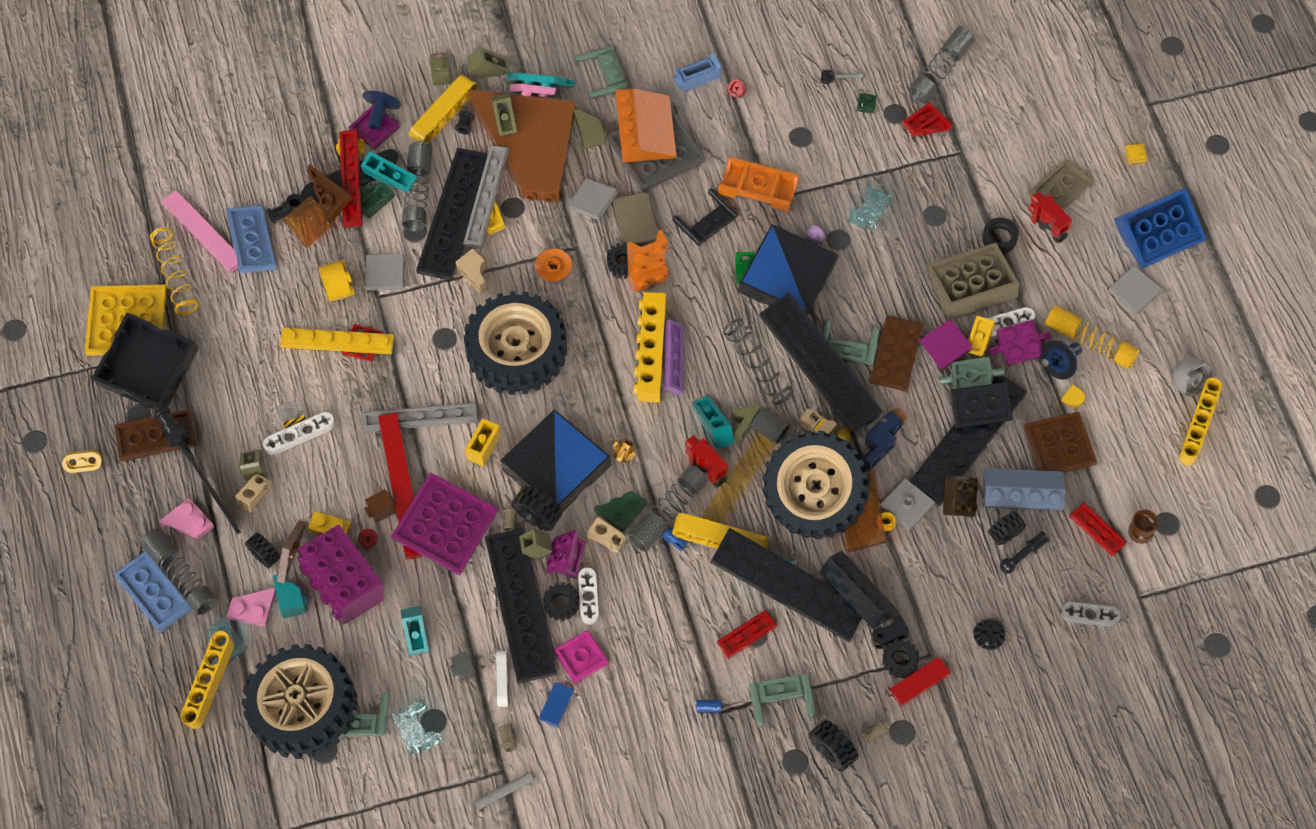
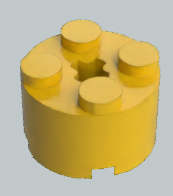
(336, 280)

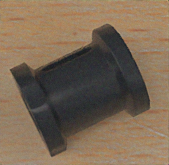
(464, 122)

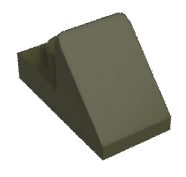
(744, 417)

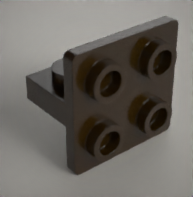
(960, 496)

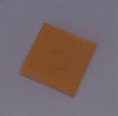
(307, 221)

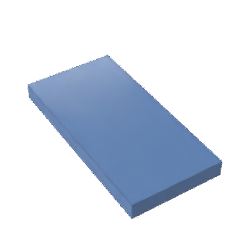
(251, 239)
(152, 591)

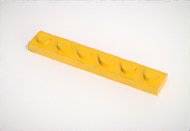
(337, 341)

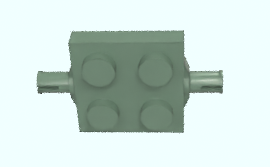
(971, 373)

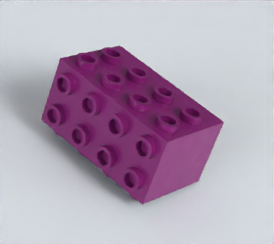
(340, 574)

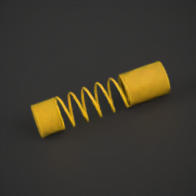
(1068, 324)

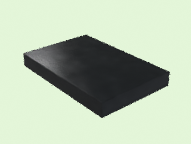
(981, 404)

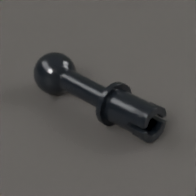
(1008, 565)

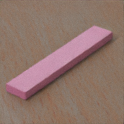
(201, 230)

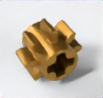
(624, 450)

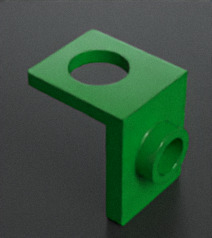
(742, 264)

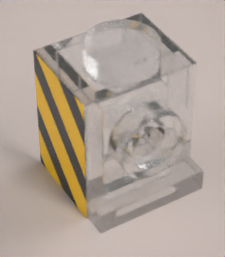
(290, 413)

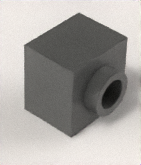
(462, 666)

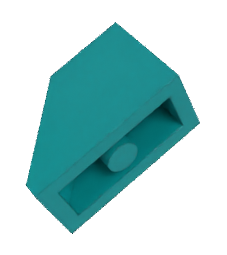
(290, 599)
(414, 630)

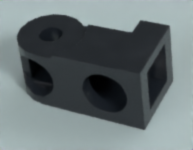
(883, 636)

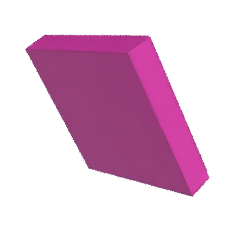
(581, 656)

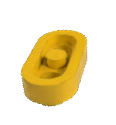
(83, 462)

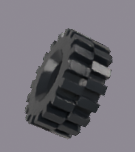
(537, 508)
(833, 745)

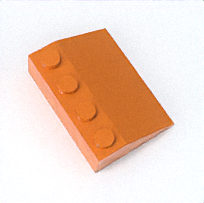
(645, 125)

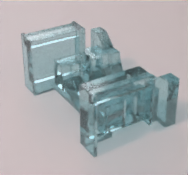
(871, 209)
(411, 729)

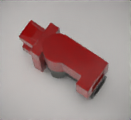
(1049, 216)
(706, 460)

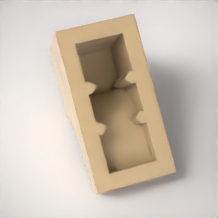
(471, 268)

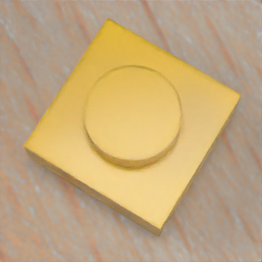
(1136, 153)

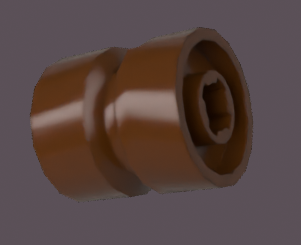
(1142, 526)

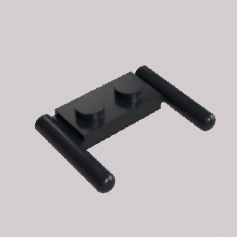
(711, 223)

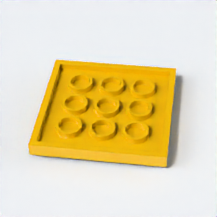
(110, 305)

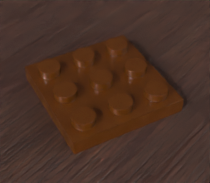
(1060, 443)

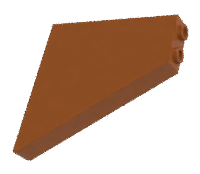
(538, 148)

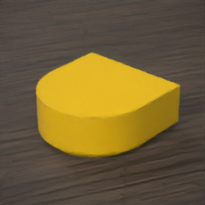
(1073, 397)

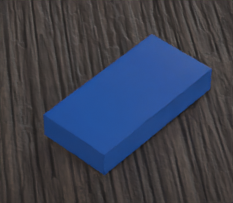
(556, 704)

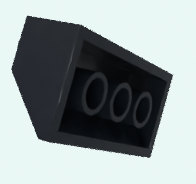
(858, 590)

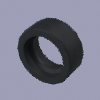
(1002, 223)

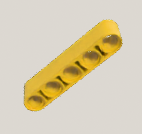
(442, 110)
(1202, 413)
(709, 532)
(209, 689)

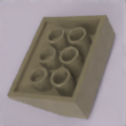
(973, 280)

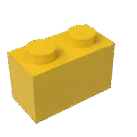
(483, 442)

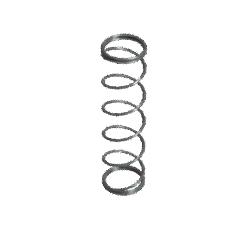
(729, 325)

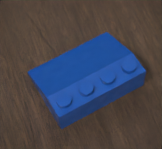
(1160, 228)

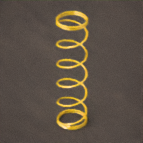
(192, 300)

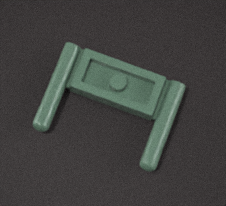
(610, 69)
(852, 351)
(780, 690)
(370, 723)

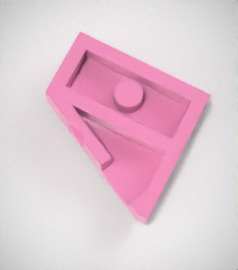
(528, 90)
(188, 519)
(252, 608)

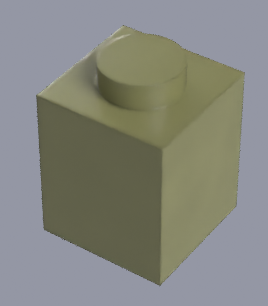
(535, 543)

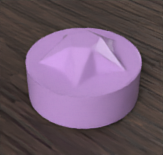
(815, 234)

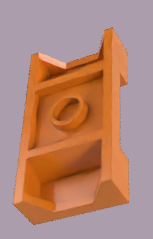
(759, 183)
(647, 263)

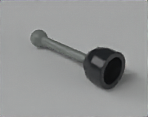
(828, 76)

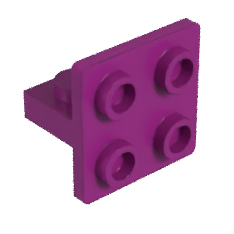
(566, 554)

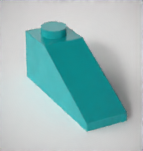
(387, 172)
(713, 422)

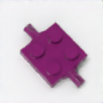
(1019, 342)

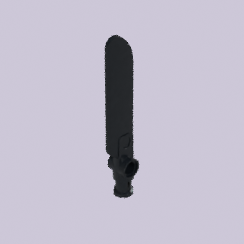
(294, 199)
(176, 437)

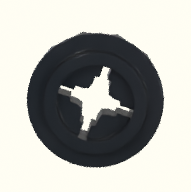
(982, 638)

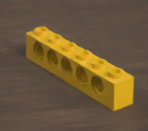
(650, 390)

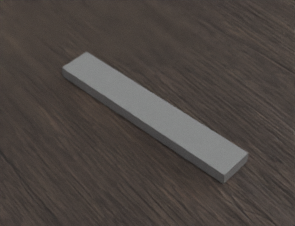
(486, 196)
(425, 416)

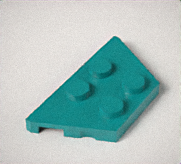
(544, 80)

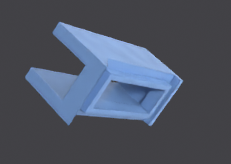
(697, 73)

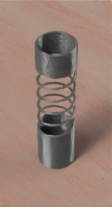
(953, 49)
(418, 164)
(772, 426)
(652, 525)
(164, 553)

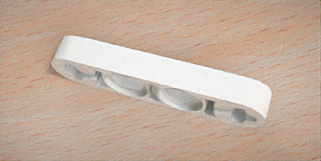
(300, 436)

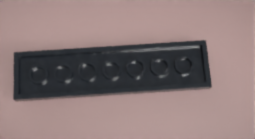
(452, 216)
(820, 363)
(960, 450)
(786, 584)
(520, 607)

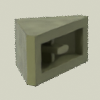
(251, 464)

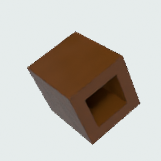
(379, 506)

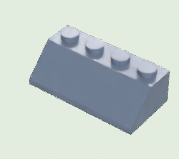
(1023, 489)

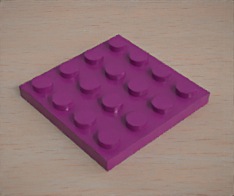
(445, 523)

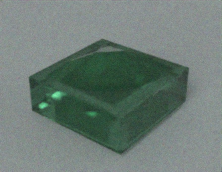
(866, 103)

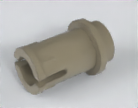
(510, 518)
(876, 730)
(507, 738)

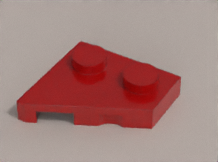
(926, 121)

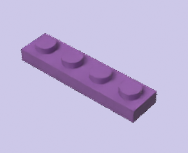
(673, 357)

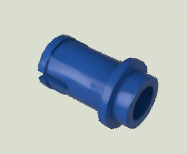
(677, 542)
(709, 706)

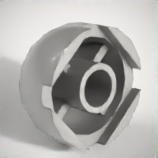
(1190, 375)

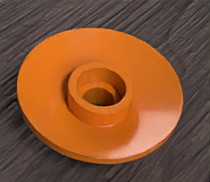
(553, 258)

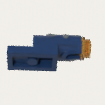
(881, 436)

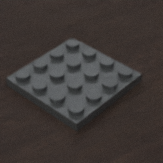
(654, 172)

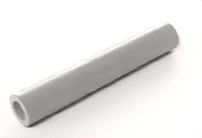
(504, 790)

